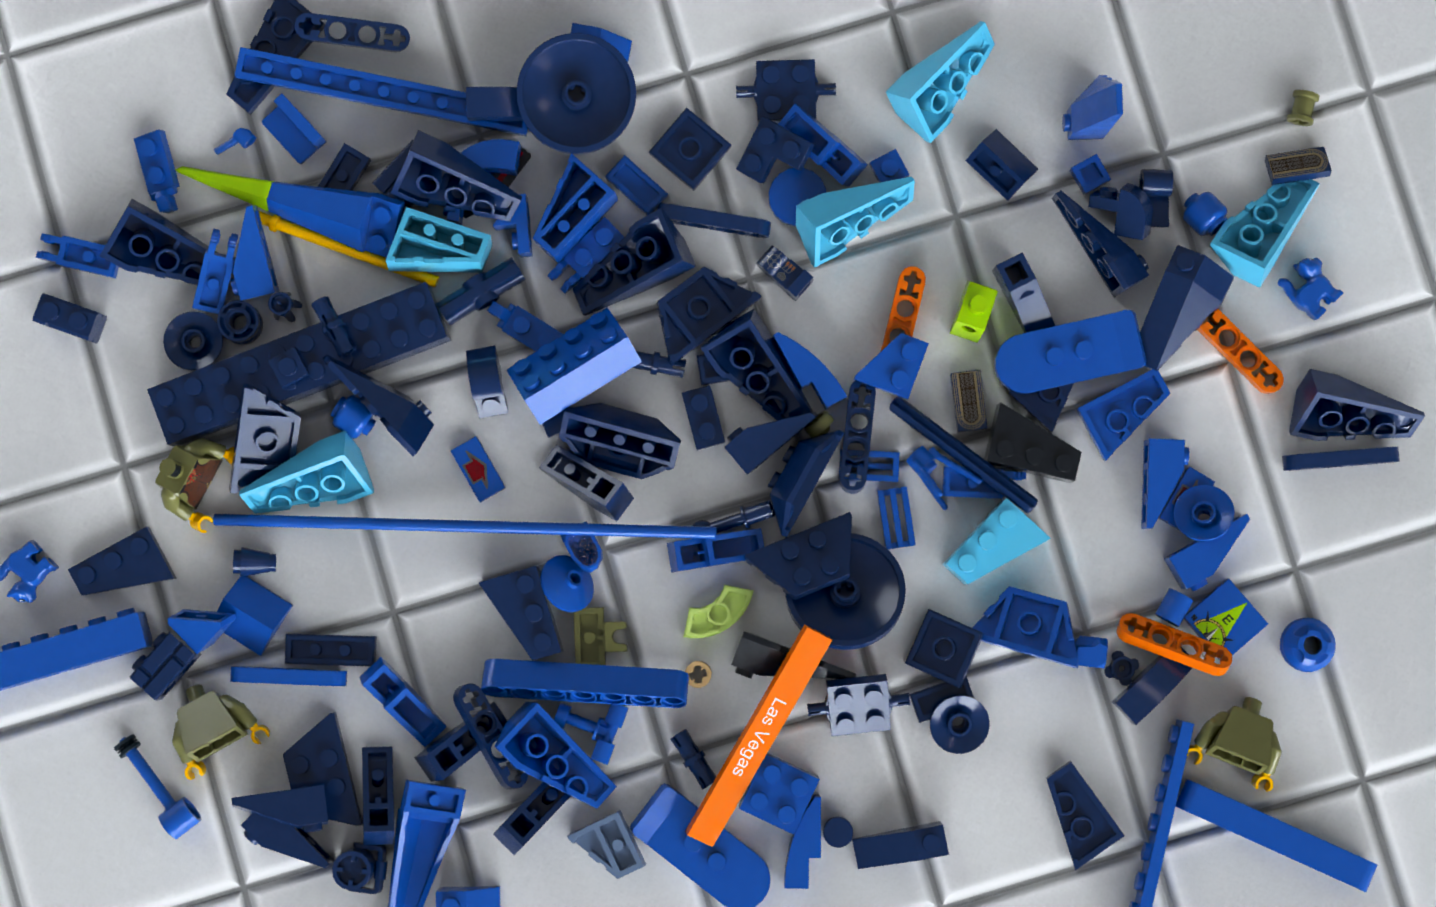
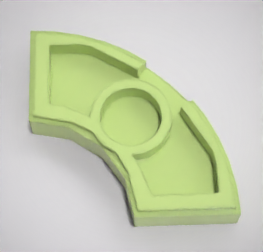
(718, 615)

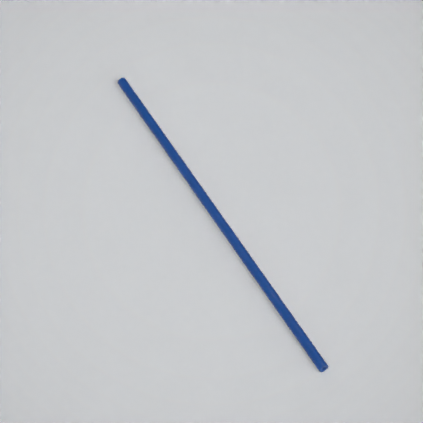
(465, 526)

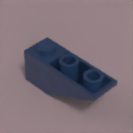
(1023, 293)

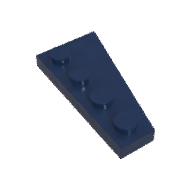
(276, 37)

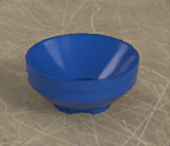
(1293, 640)

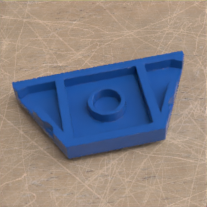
(1030, 626)

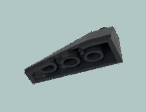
(765, 657)

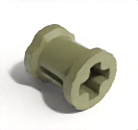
(1303, 107)

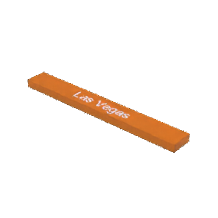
(758, 735)

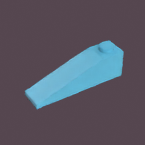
(1259, 233)
(320, 473)

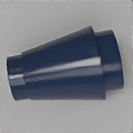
(253, 562)

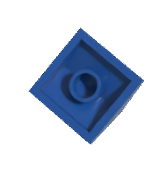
(257, 613)

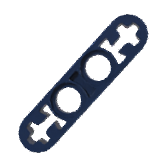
(352, 29)
(716, 220)
(860, 436)
(1340, 458)
(486, 739)

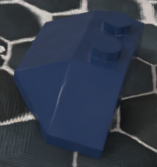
(619, 440)
(800, 477)

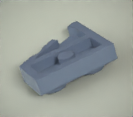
(611, 844)

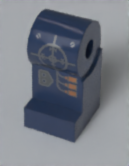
(785, 272)

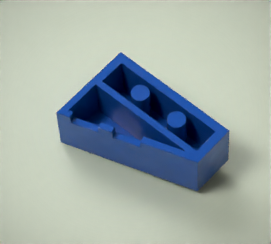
(574, 209)

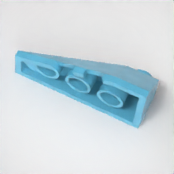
(932, 87)
(839, 216)

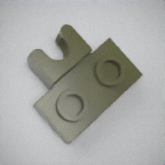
(595, 637)

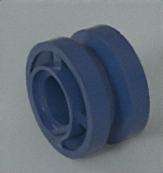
(249, 332)

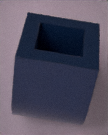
(1132, 209)
(486, 381)

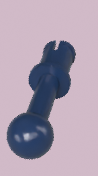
(748, 516)

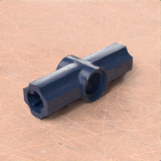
(480, 291)

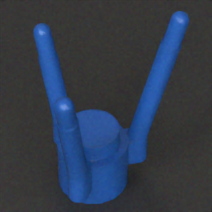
(923, 463)

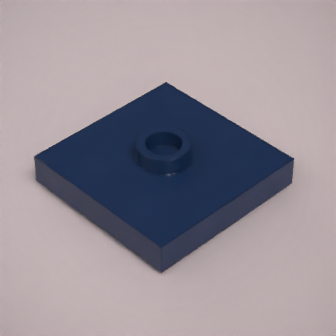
(690, 149)
(944, 648)

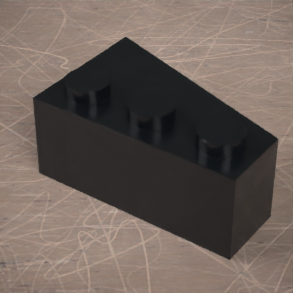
(1029, 448)

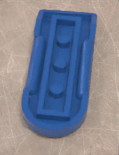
(1070, 353)
(725, 871)

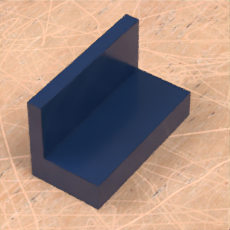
(1001, 164)

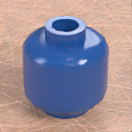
(1204, 213)
(352, 417)

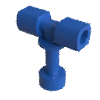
(603, 730)

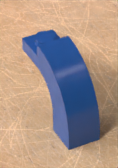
(494, 157)

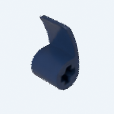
(1158, 187)

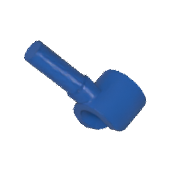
(241, 136)

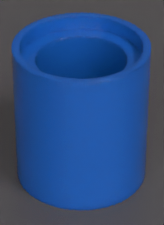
(1174, 607)

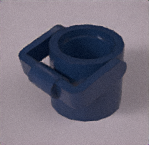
(358, 866)

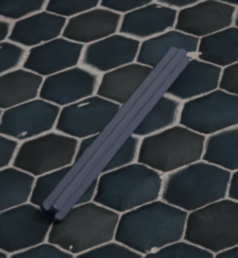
(963, 454)

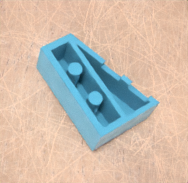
(437, 245)
(995, 542)

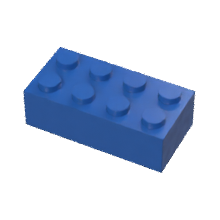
(573, 365)

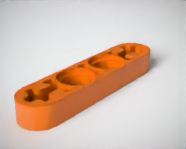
(896, 321)
(1233, 352)
(1175, 639)

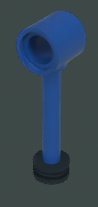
(178, 815)

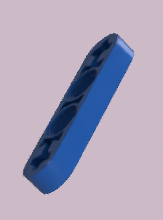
(288, 676)

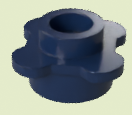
(1126, 675)

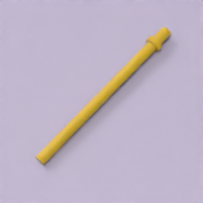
(276, 223)

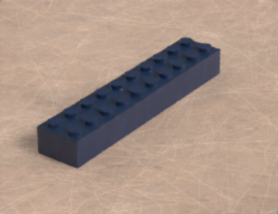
(379, 330)

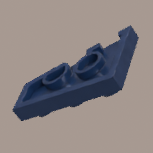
(1044, 405)
(123, 565)

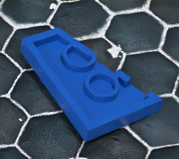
(1119, 412)

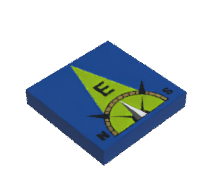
(1225, 618)

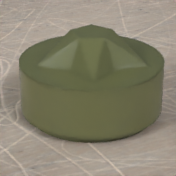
(820, 425)

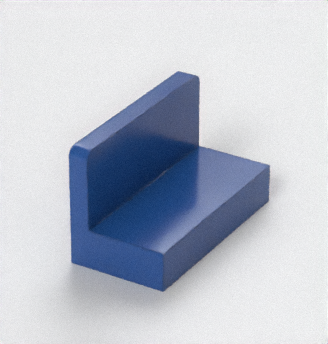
(293, 130)

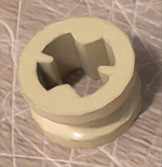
(705, 680)

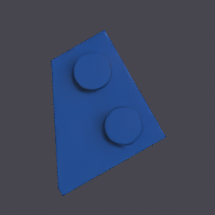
(895, 366)

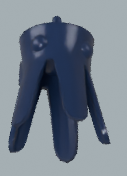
(281, 305)

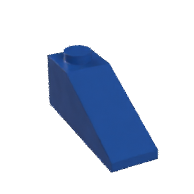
(253, 264)
(1161, 471)
(1202, 558)

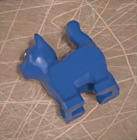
(1316, 288)
(31, 572)

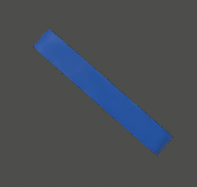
(585, 683)
(1276, 835)

